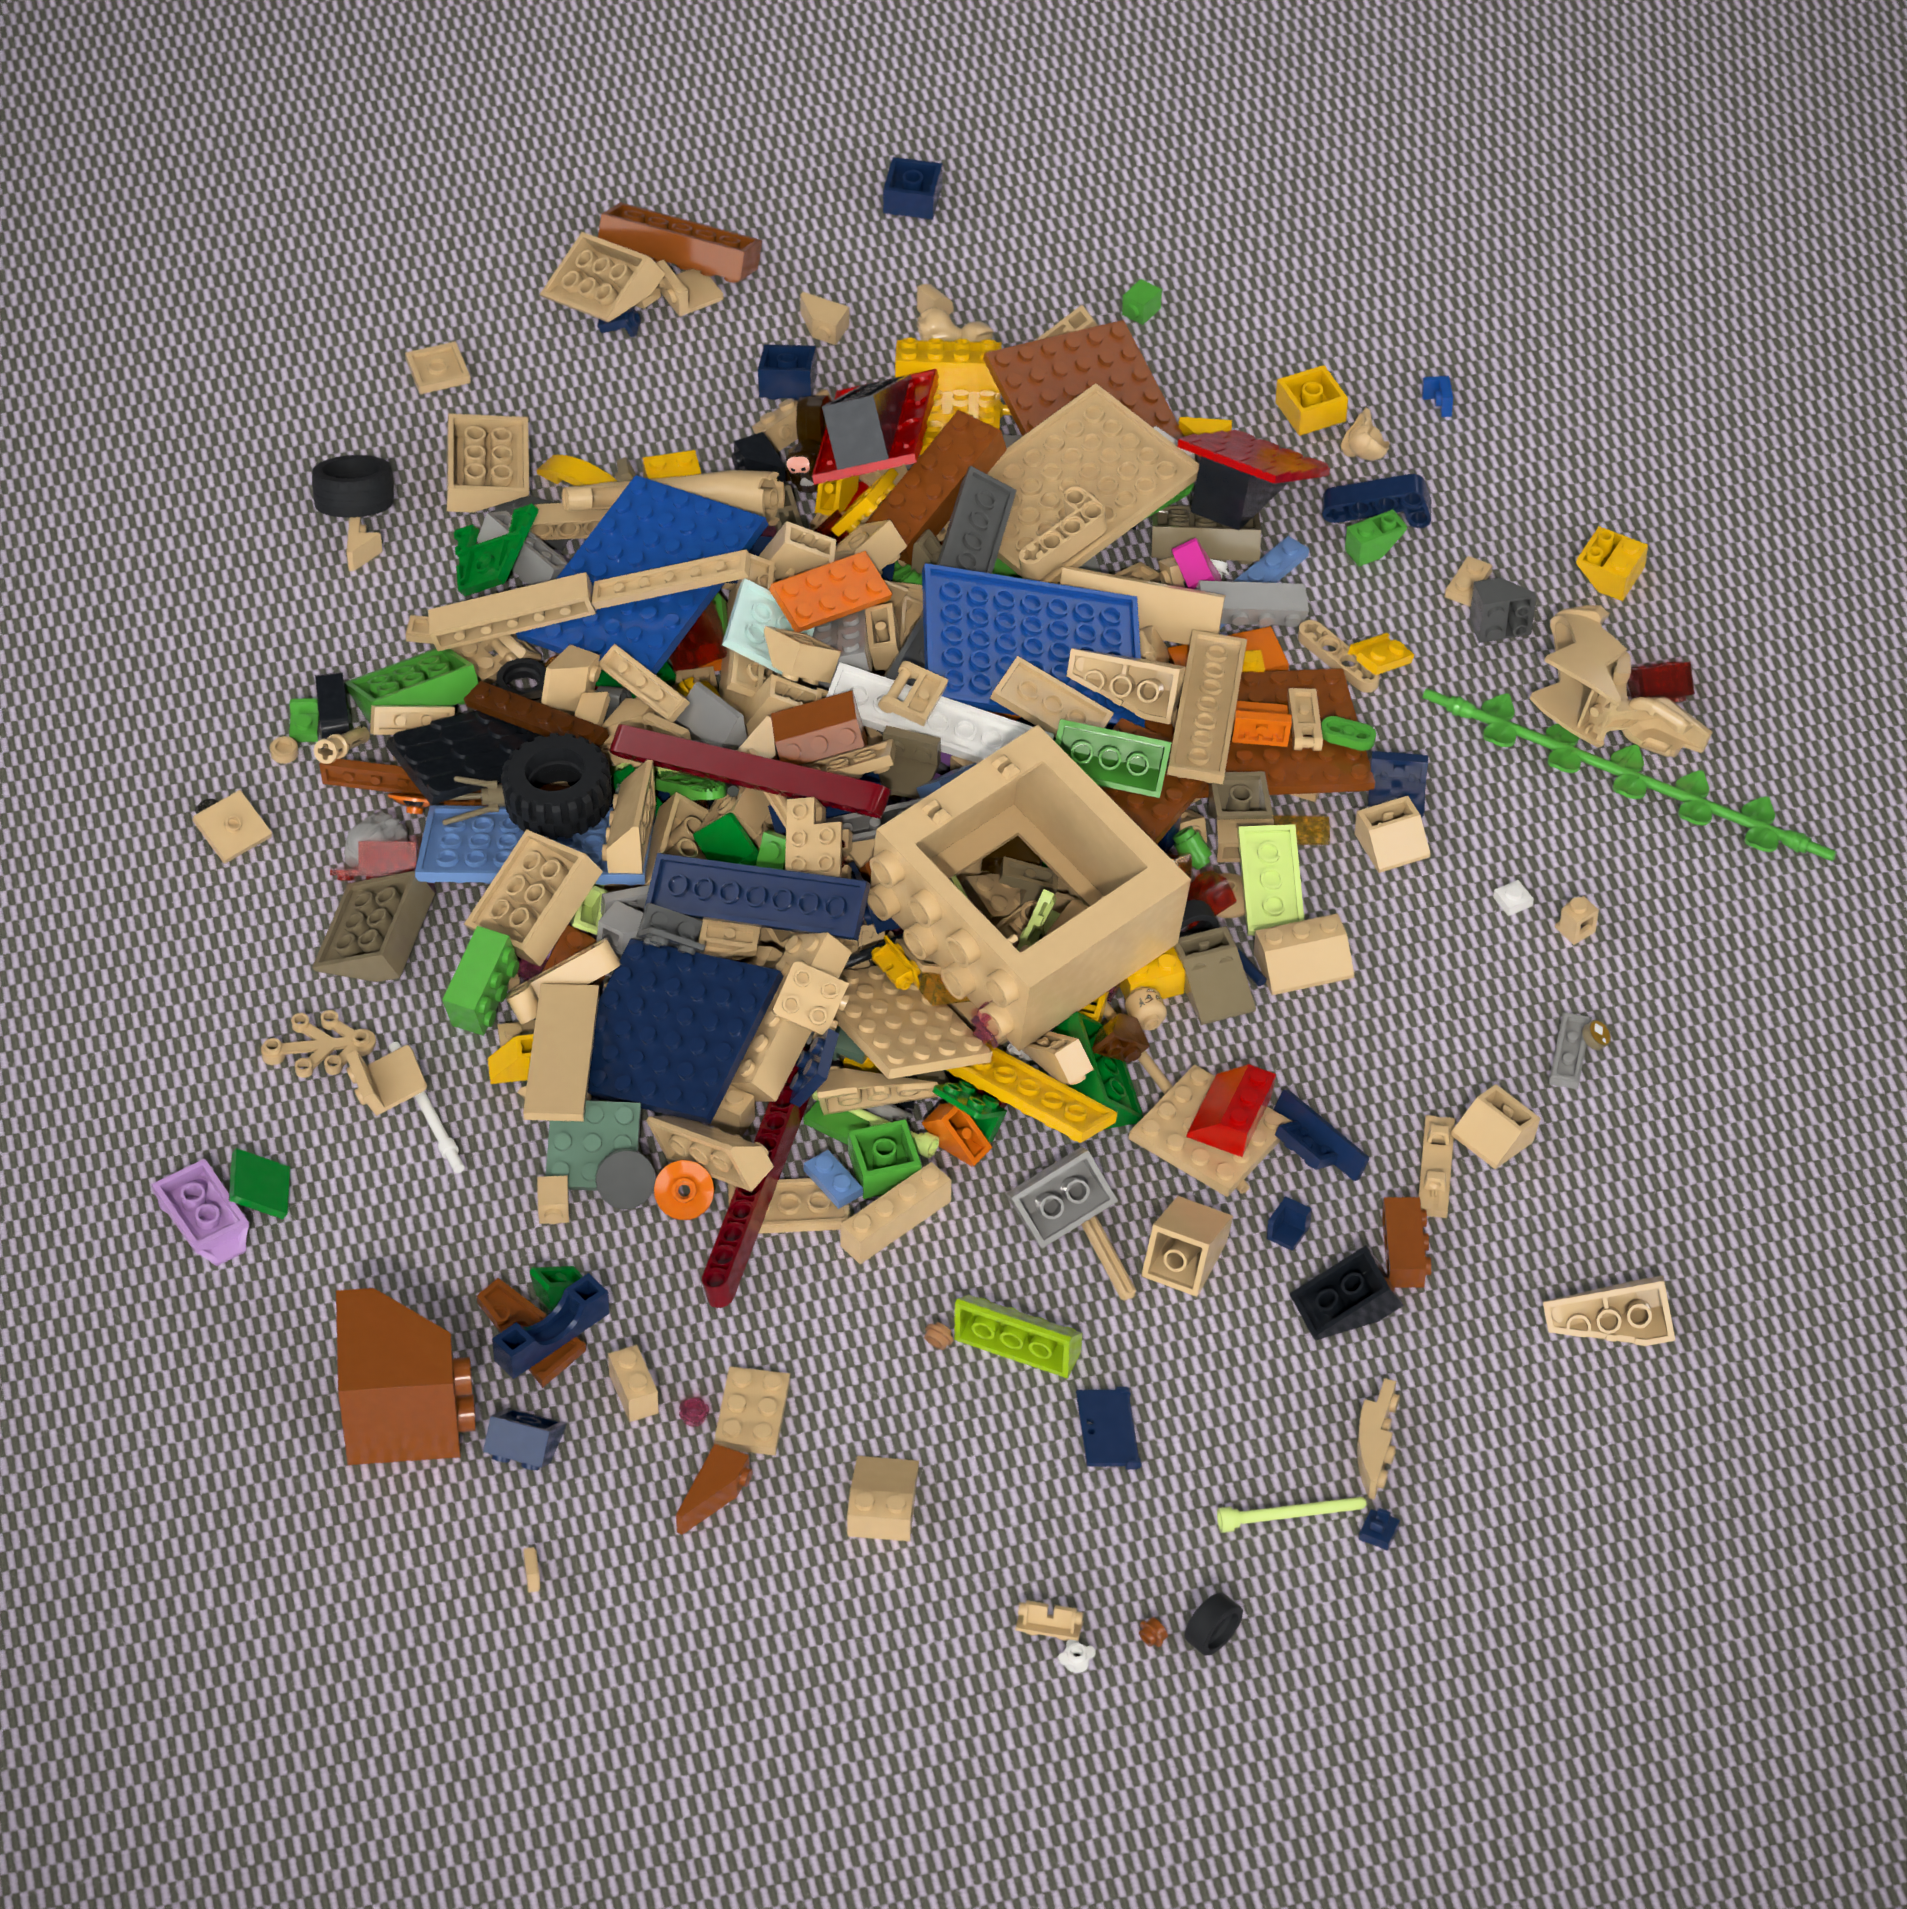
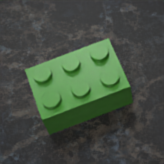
(481, 981)

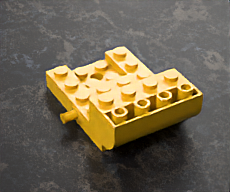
(962, 379)

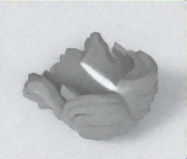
(373, 828)

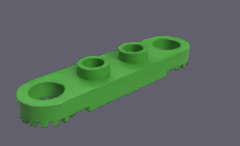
(690, 786)

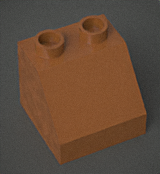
(398, 1382)

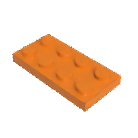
(830, 592)

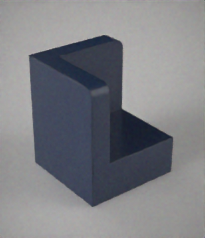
(1289, 1223)

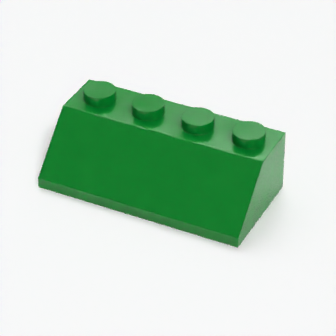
(1110, 1079)

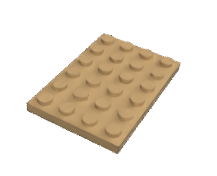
(903, 1029)

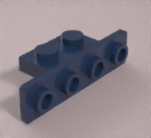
(1316, 1139)

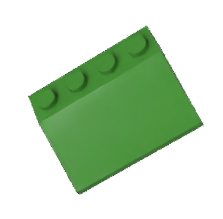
(422, 680)

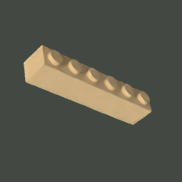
(511, 611)

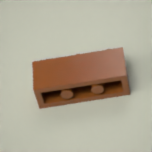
(1405, 1242)

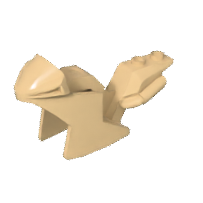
(1594, 690)

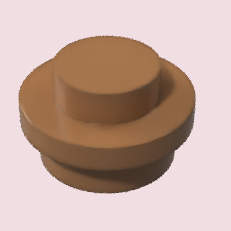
(938, 1335)

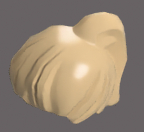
(1364, 439)

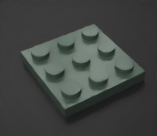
(580, 1146)

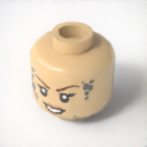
(1147, 1007)

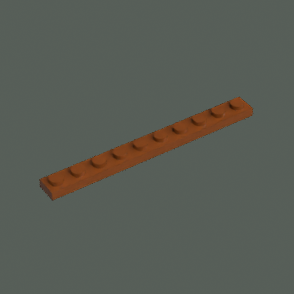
(380, 777)

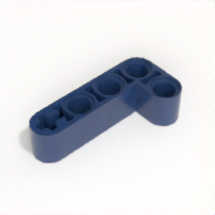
(1371, 498)

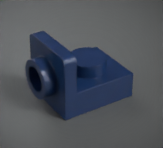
(629, 320)

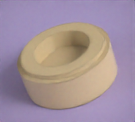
(284, 750)

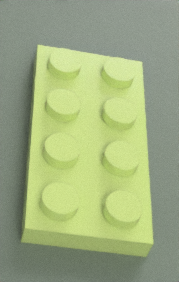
(1270, 876)

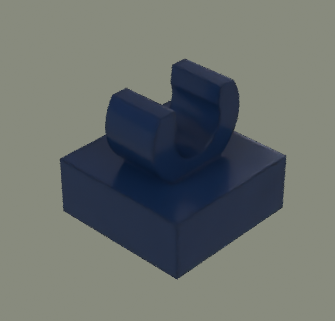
(1379, 1528)

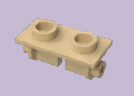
(1063, 1624)

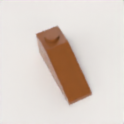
(714, 1487)

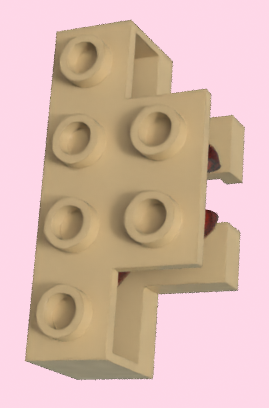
(812, 842)

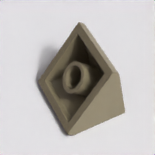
(1240, 797)

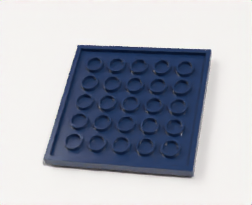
(676, 1029)

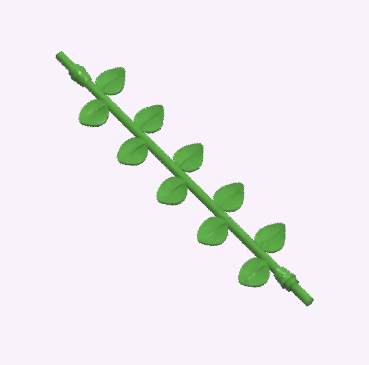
(1630, 783)

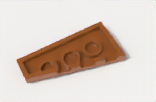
(506, 1307)

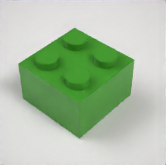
(882, 1156)

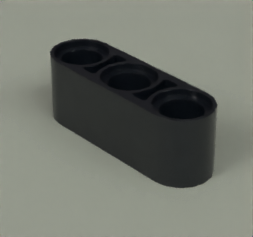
(332, 704)

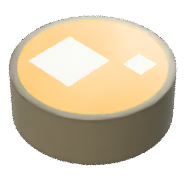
(1596, 1035)

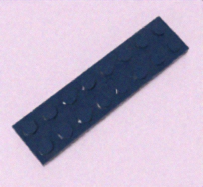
(759, 896)

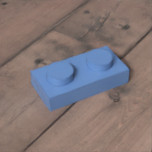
(833, 1179)

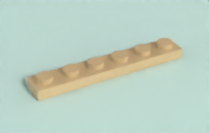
(671, 579)

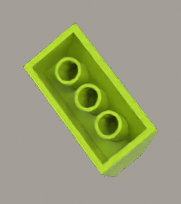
(1016, 1335)

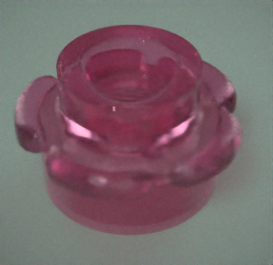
(696, 1417)

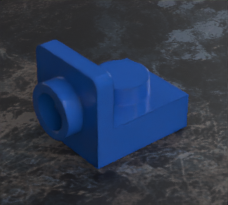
(1440, 390)

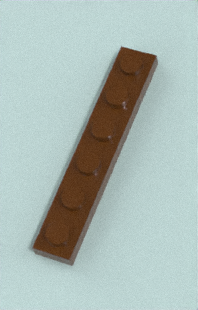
(531, 714)

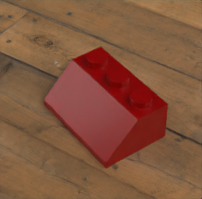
(1233, 1108)

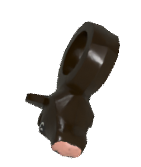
(810, 432)

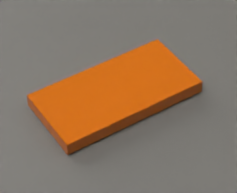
(1258, 639)

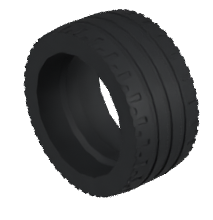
(352, 486)

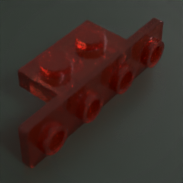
(380, 860)

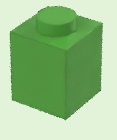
(1141, 301)

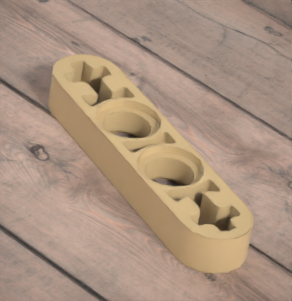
(1334, 659)

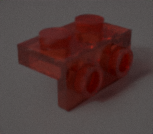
(1213, 890)

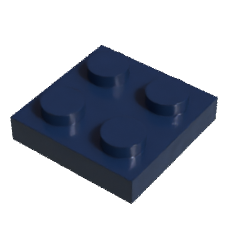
(813, 1067)

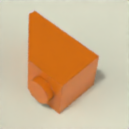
(957, 1133)

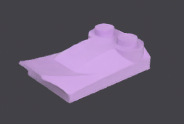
(203, 1212)

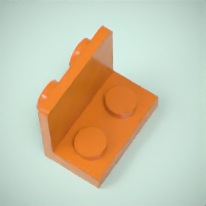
(1261, 724)

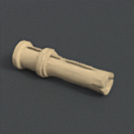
(338, 745)

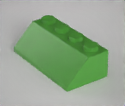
(1116, 757)

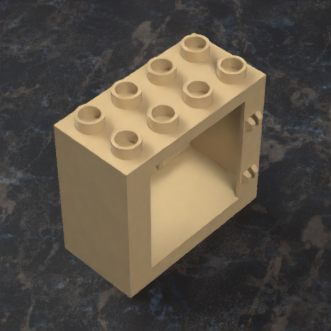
(1081, 834)

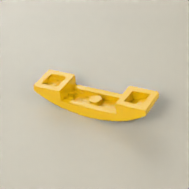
(573, 470)

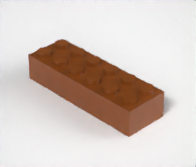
(681, 242)
(931, 486)

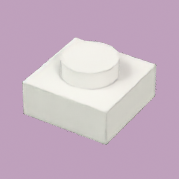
(1513, 897)

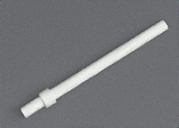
(446, 1145)

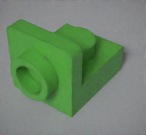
(304, 720)

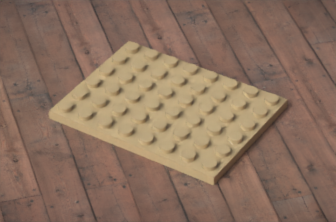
(1091, 446)

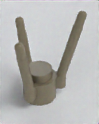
(490, 796)

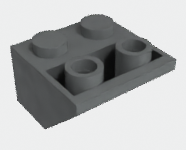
(1501, 610)

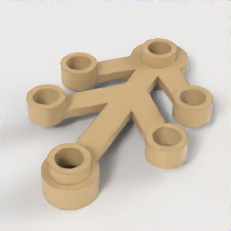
(322, 1045)

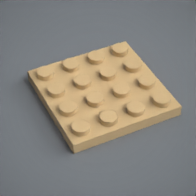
(1166, 1127)

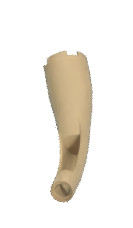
(742, 489)

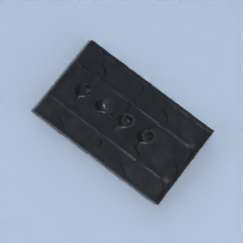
(459, 746)

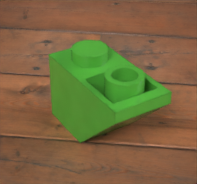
(1373, 537)

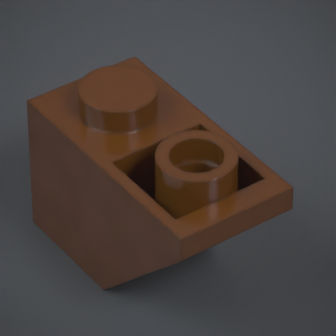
(1121, 1039)

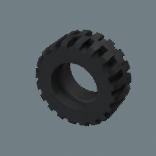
(551, 761)

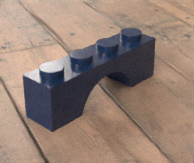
(579, 1308)

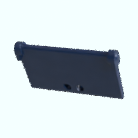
(1111, 1436)

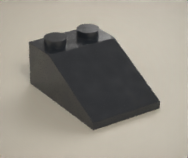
(1346, 1296)

